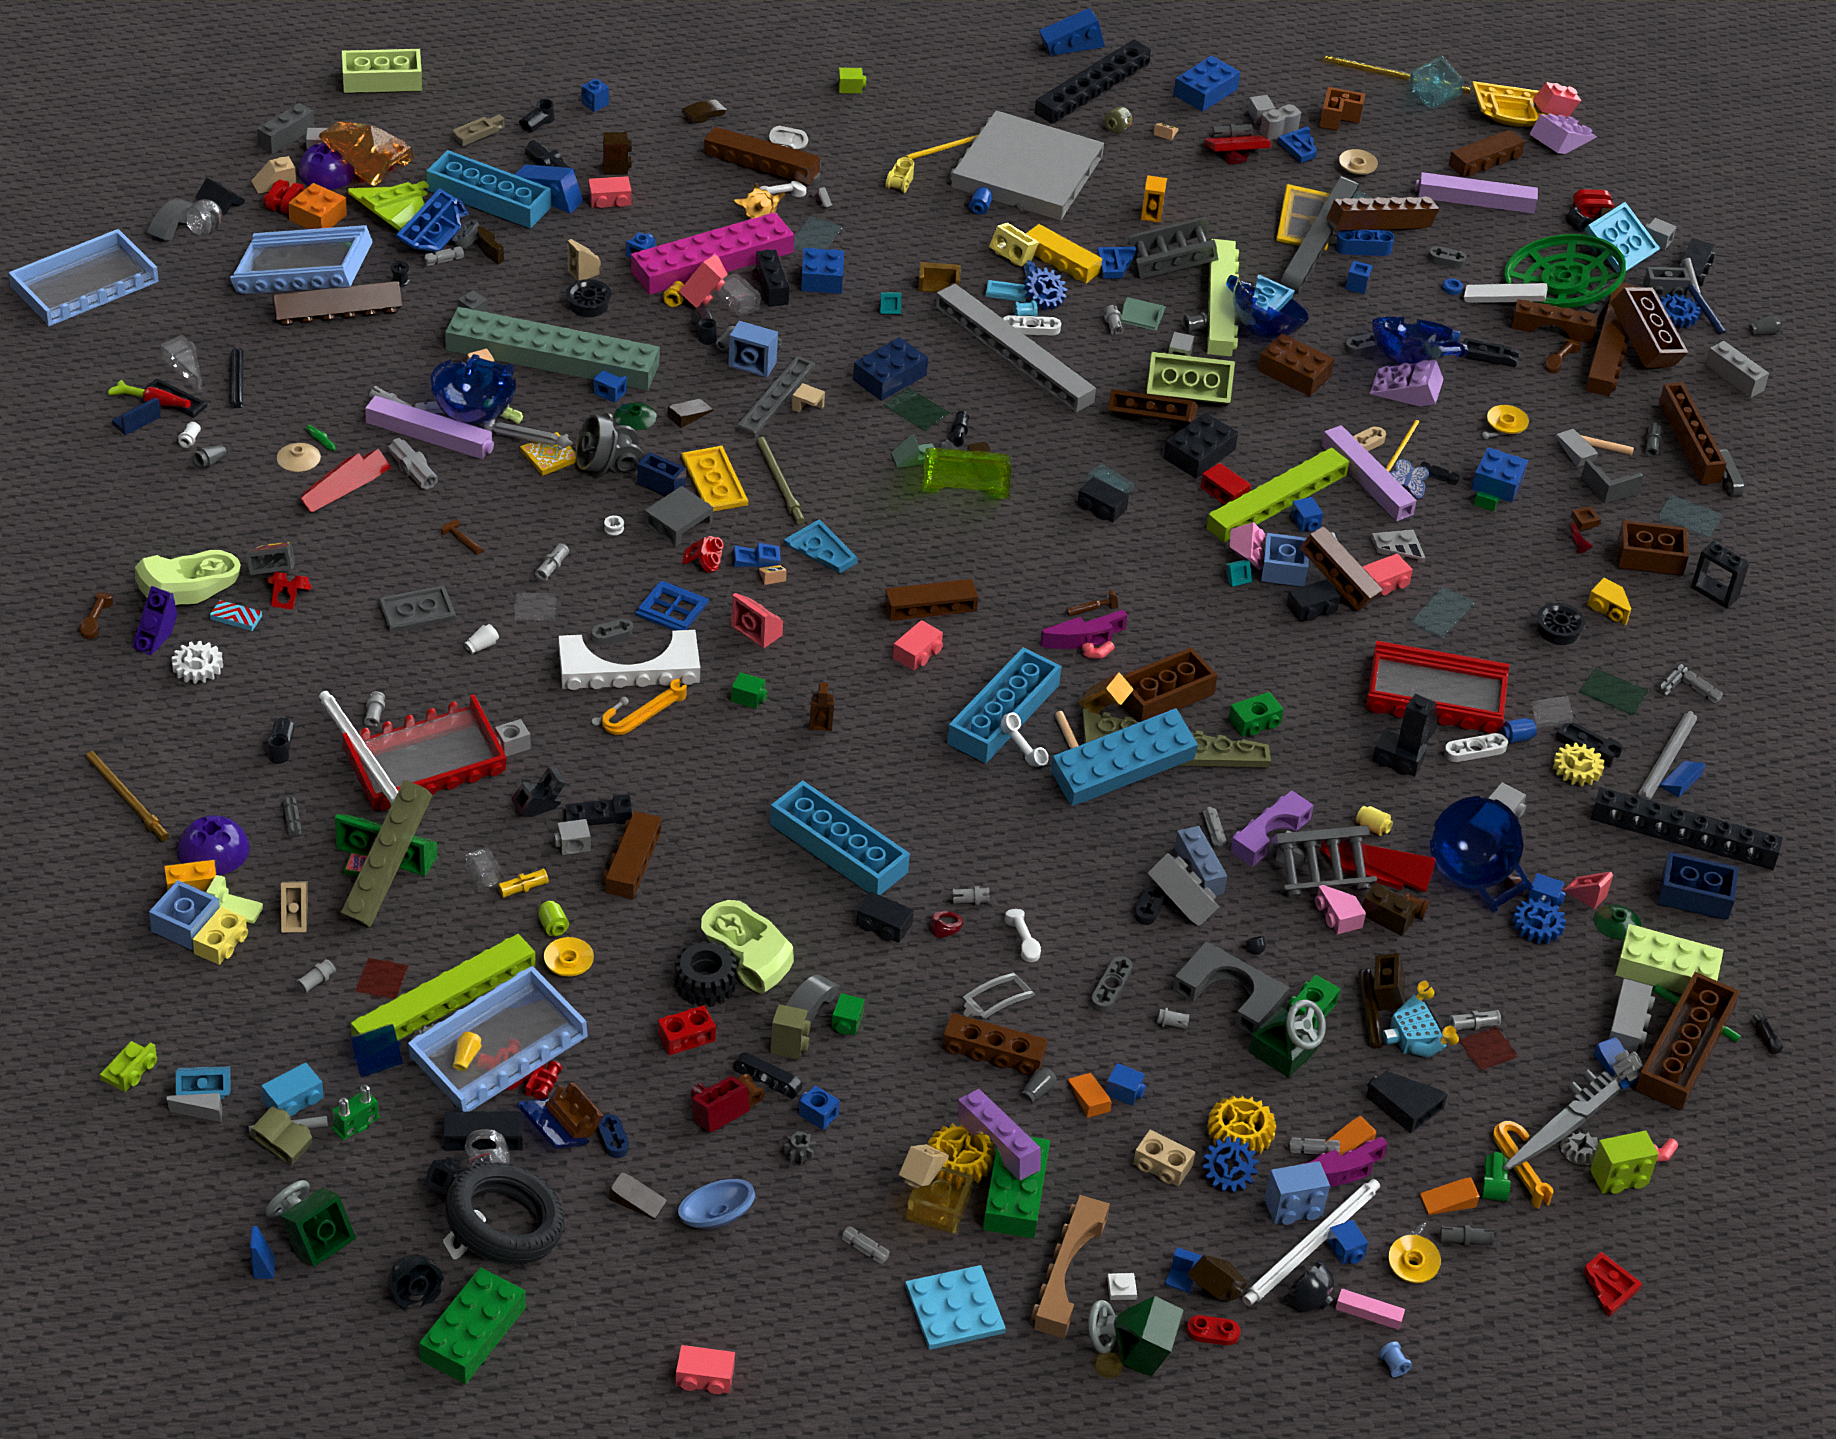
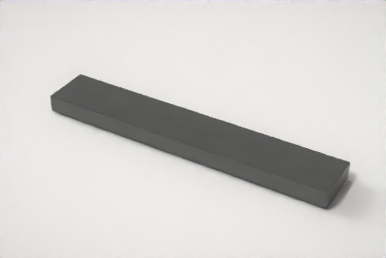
(775, 396)

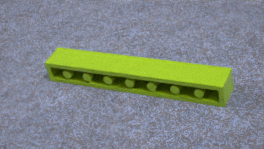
(1278, 493)
(450, 989)

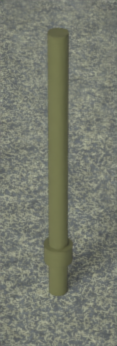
(792, 505)

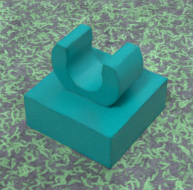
(890, 302)
(1238, 572)

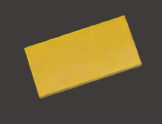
(714, 478)

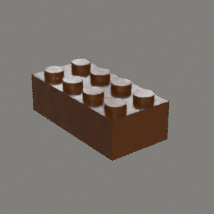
(1649, 327)
(1169, 685)

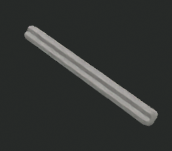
(1667, 756)

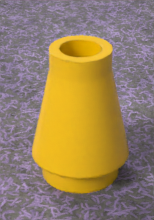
(672, 296)
(466, 1049)

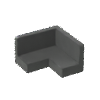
(1608, 489)

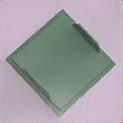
(1142, 313)

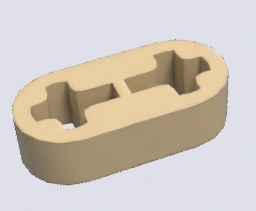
(1371, 442)

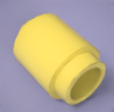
(1377, 820)

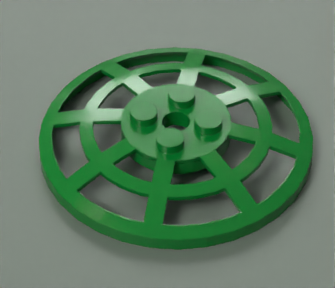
(1569, 276)

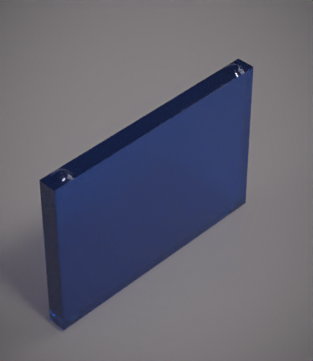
(548, 1124)

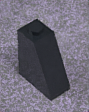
(1417, 724)
(1405, 1099)

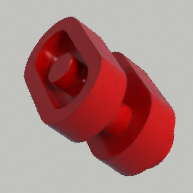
(281, 195)
(1592, 201)

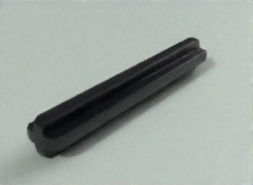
(237, 378)

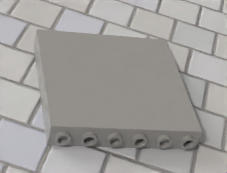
(1028, 164)

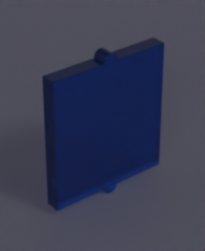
(376, 1050)

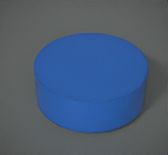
(1452, 286)

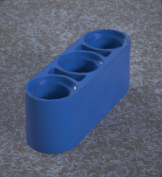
(1364, 242)

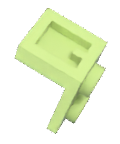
(241, 906)

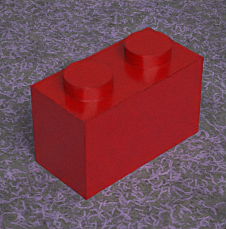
(1223, 484)

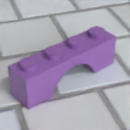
(1287, 813)
(1016, 1148)

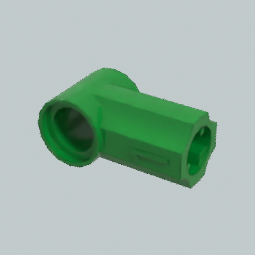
(1495, 1180)

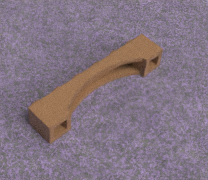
(1086, 1222)

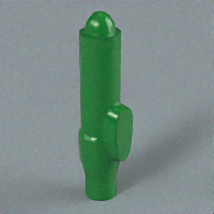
(321, 437)

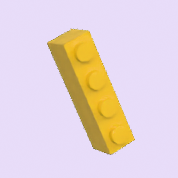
(1065, 254)

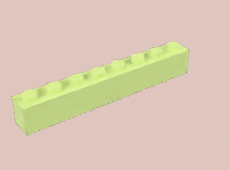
(1220, 301)

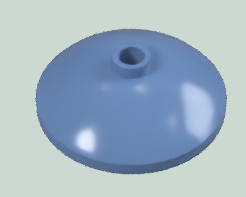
(717, 1204)

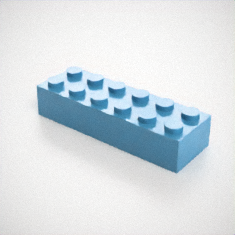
(490, 189)
(1016, 689)
(1123, 757)
(839, 838)

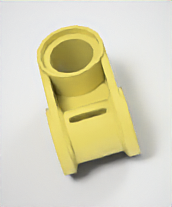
(901, 174)

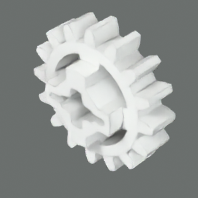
(199, 662)

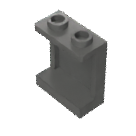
(677, 514)

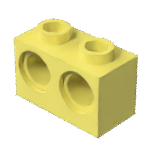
(1015, 240)
(220, 935)

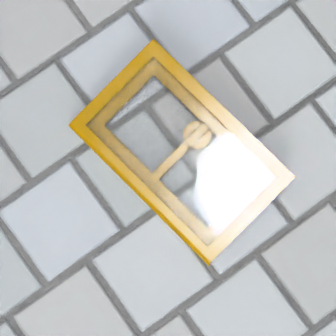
(1299, 213)

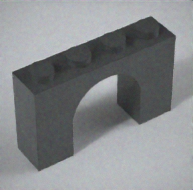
(1214, 965)

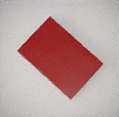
(1237, 143)

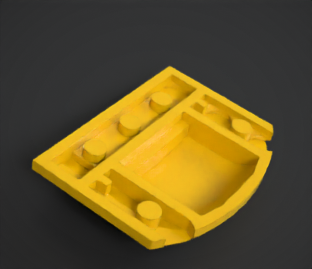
(1507, 104)

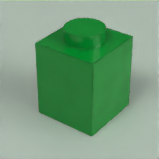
(748, 690)
(848, 1014)

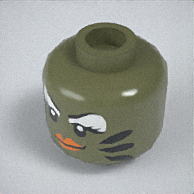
(1118, 120)

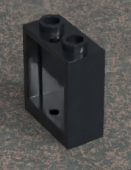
(1712, 588)

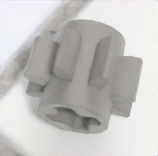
(1627, 1065)

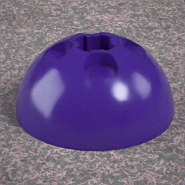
(324, 167)
(214, 839)

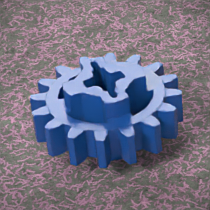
(1045, 288)
(1681, 310)
(1539, 921)
(1219, 1161)

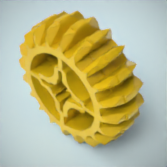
(1242, 1117)
(966, 1152)

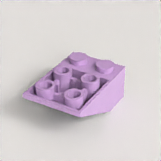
(1561, 133)
(1409, 383)

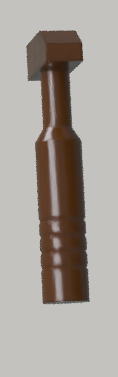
(464, 539)
(1089, 606)

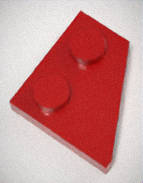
(1610, 1283)

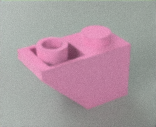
(1248, 543)
(1340, 908)

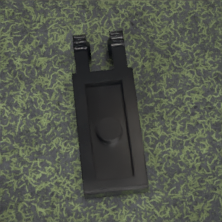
(1491, 352)

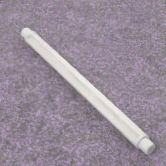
(361, 749)
(1310, 1243)

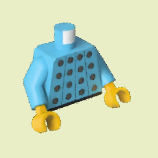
(1417, 1028)

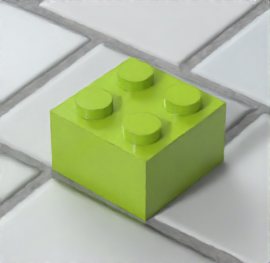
(1624, 1162)

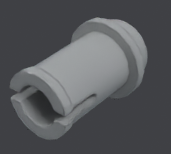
(1172, 1019)

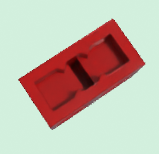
(686, 1030)

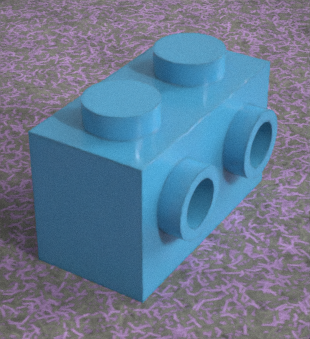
(203, 1081)
(293, 1090)

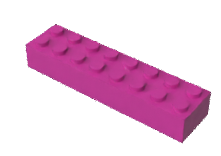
(733, 244)

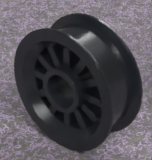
(588, 297)
(1560, 623)

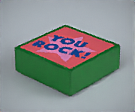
(354, 864)

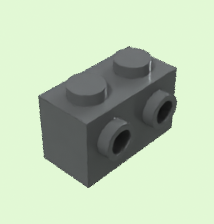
(1667, 281)

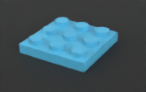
(1626, 233)
(955, 1307)

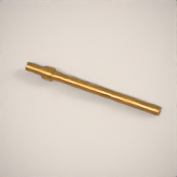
(151, 822)

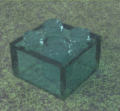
(1436, 82)

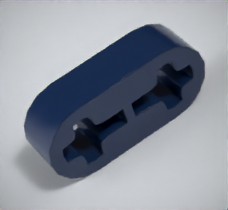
(618, 1134)

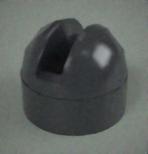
(1256, 945)

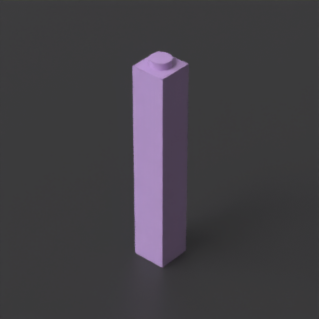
(1477, 192)
(429, 427)
(1371, 474)

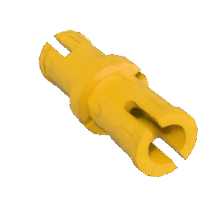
(523, 883)

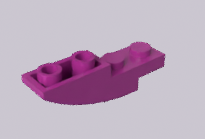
(1076, 632)
(1352, 1164)

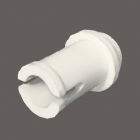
(189, 435)

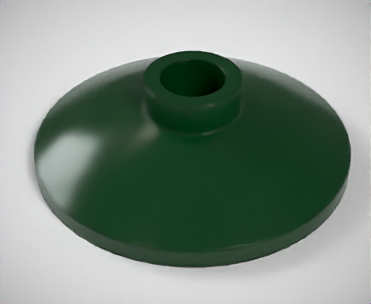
(635, 415)
(1614, 920)

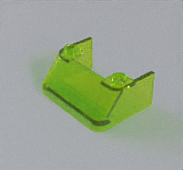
(967, 471)

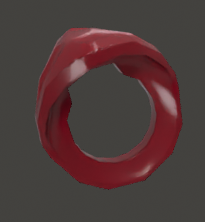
(1232, 157)
(1581, 543)
(941, 929)

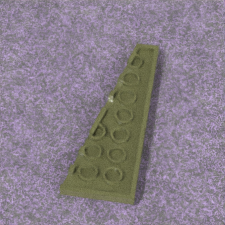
(1210, 750)

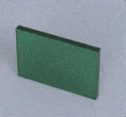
(916, 409)
(1614, 691)

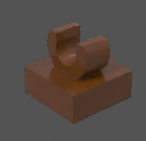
(1585, 518)

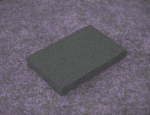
(417, 608)

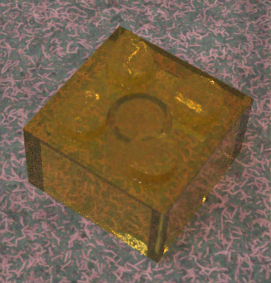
(942, 1201)

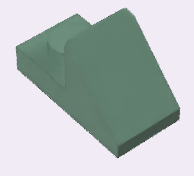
(910, 453)

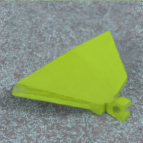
(393, 203)

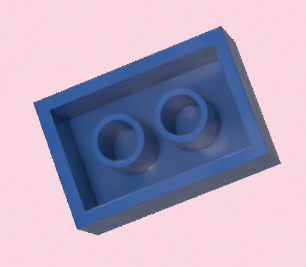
(1206, 83)

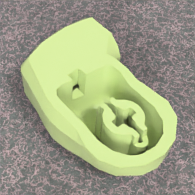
(189, 577)
(757, 944)

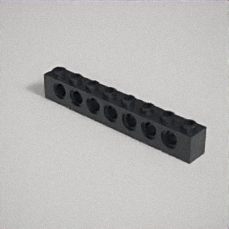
(1092, 81)
(1687, 828)

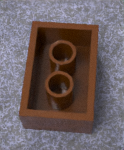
(1296, 364)
(1653, 547)

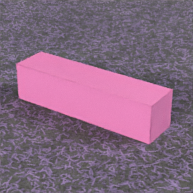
(1370, 1309)

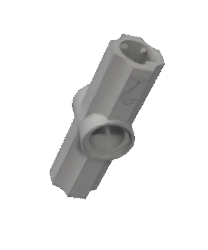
(412, 463)

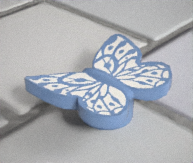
(1411, 477)

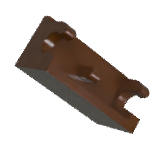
(574, 1111)

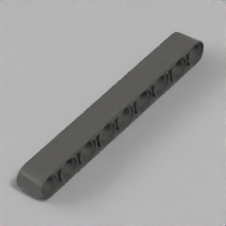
(1316, 238)

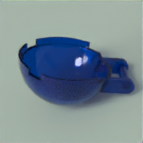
(1264, 322)
(1415, 342)
(473, 390)
(1480, 846)

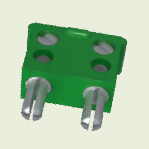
(355, 1114)

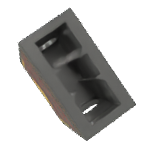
(273, 558)

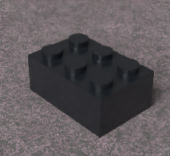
(1200, 445)

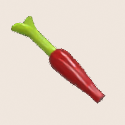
(164, 397)

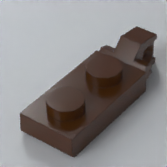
(821, 709)

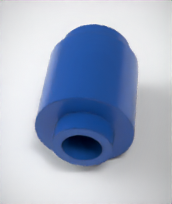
(980, 201)
(1519, 730)

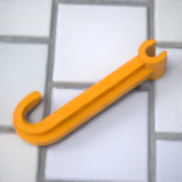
(673, 694)
(1525, 1172)

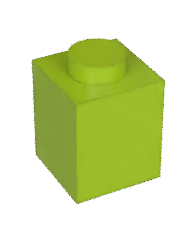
(851, 80)

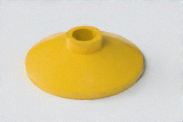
(1507, 419)
(568, 949)
(1418, 1250)

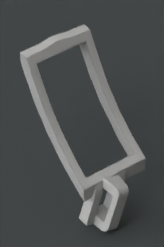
(973, 1009)

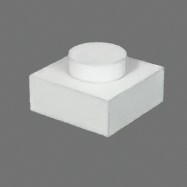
(1122, 1286)

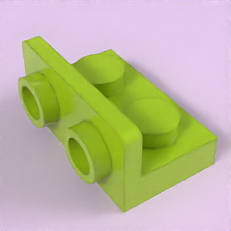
(129, 1066)

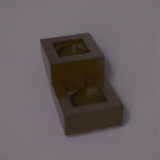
(702, 110)
(487, 244)

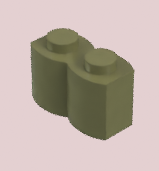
(281, 1135)

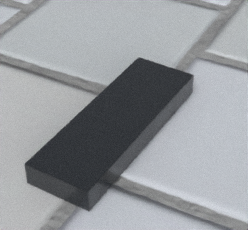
(196, 406)

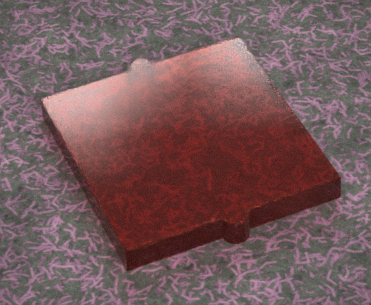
(382, 978)
(1488, 1048)

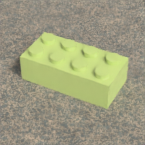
(382, 70)
(1190, 378)
(1665, 959)

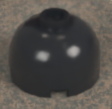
(417, 1275)
(1312, 1289)

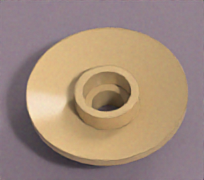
(1358, 161)
(298, 457)

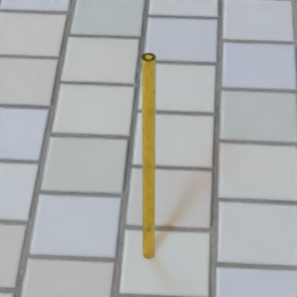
(1375, 69)

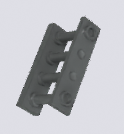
(1174, 259)
(1332, 838)

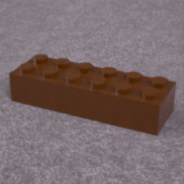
(1687, 1041)

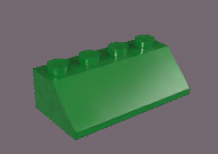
(359, 835)

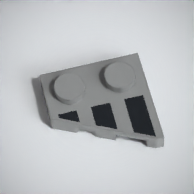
(1400, 542)

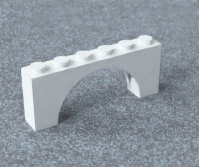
(585, 670)

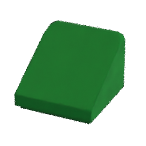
(1486, 501)

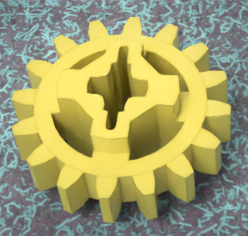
(1578, 764)

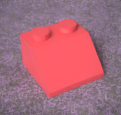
(704, 282)
(755, 621)

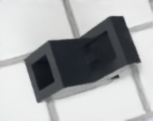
(540, 797)

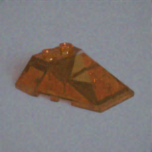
(367, 149)

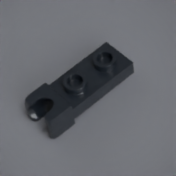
(1574, 733)
(601, 812)

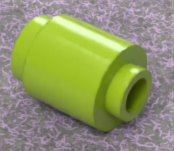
(553, 918)

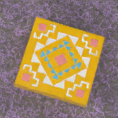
(547, 457)

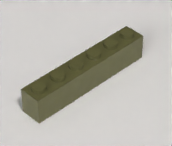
(387, 853)

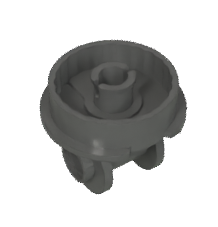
(607, 446)

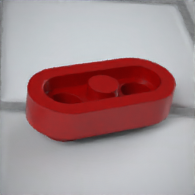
(1213, 1330)

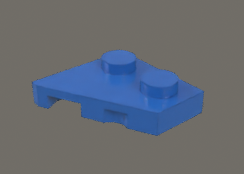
(1299, 144)
(1115, 260)

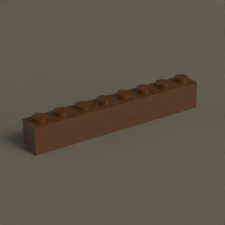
(1609, 351)

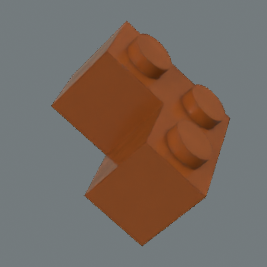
(1341, 105)

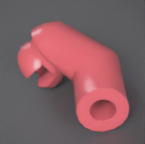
(1097, 653)
(1667, 1150)

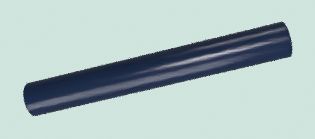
(1706, 309)

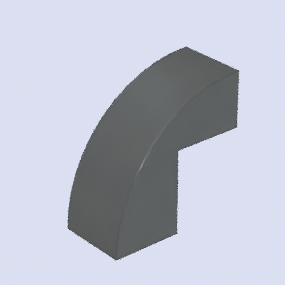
(168, 217)
(812, 994)

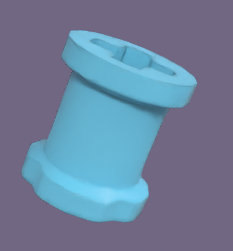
(1025, 309)

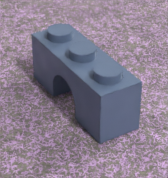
(1195, 849)

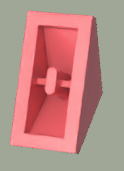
(1590, 888)

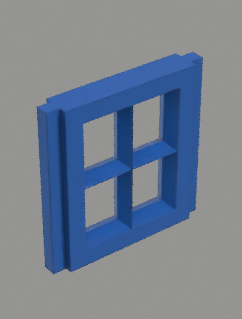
(664, 619)

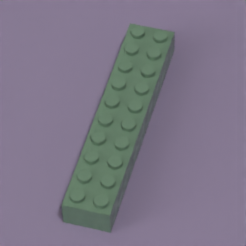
(552, 347)

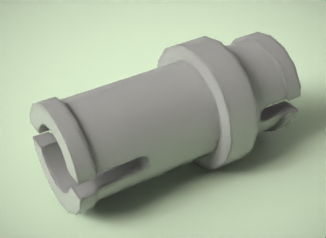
(1113, 318)
(375, 706)
(971, 895)
(319, 973)

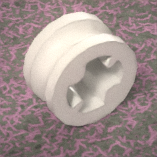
(614, 530)

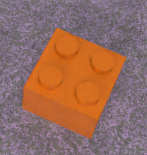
(317, 208)

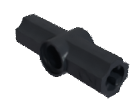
(543, 156)

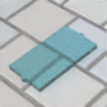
(1443, 612)

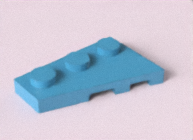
(1271, 293)
(822, 546)

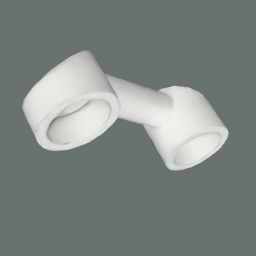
(797, 189)
(1010, 724)
(1030, 947)

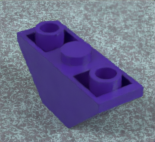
(156, 620)

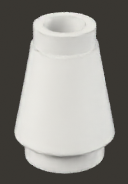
(482, 638)

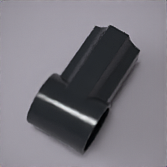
(541, 115)
(705, 326)
(280, 740)

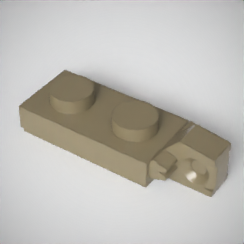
(477, 129)

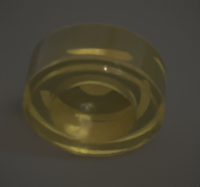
(1108, 1365)

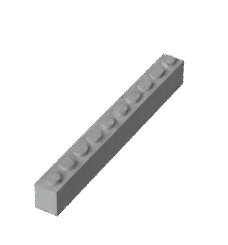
(1016, 347)

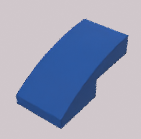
(761, 556)

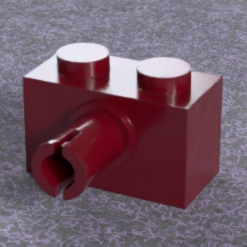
(719, 1103)

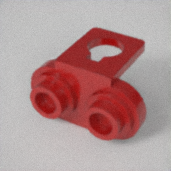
(708, 551)
(279, 580)

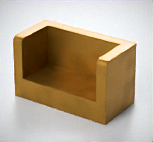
(937, 276)
(1109, 691)

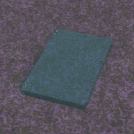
(816, 234)
(1690, 516)

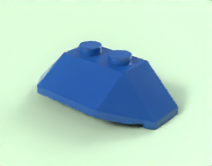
(433, 224)

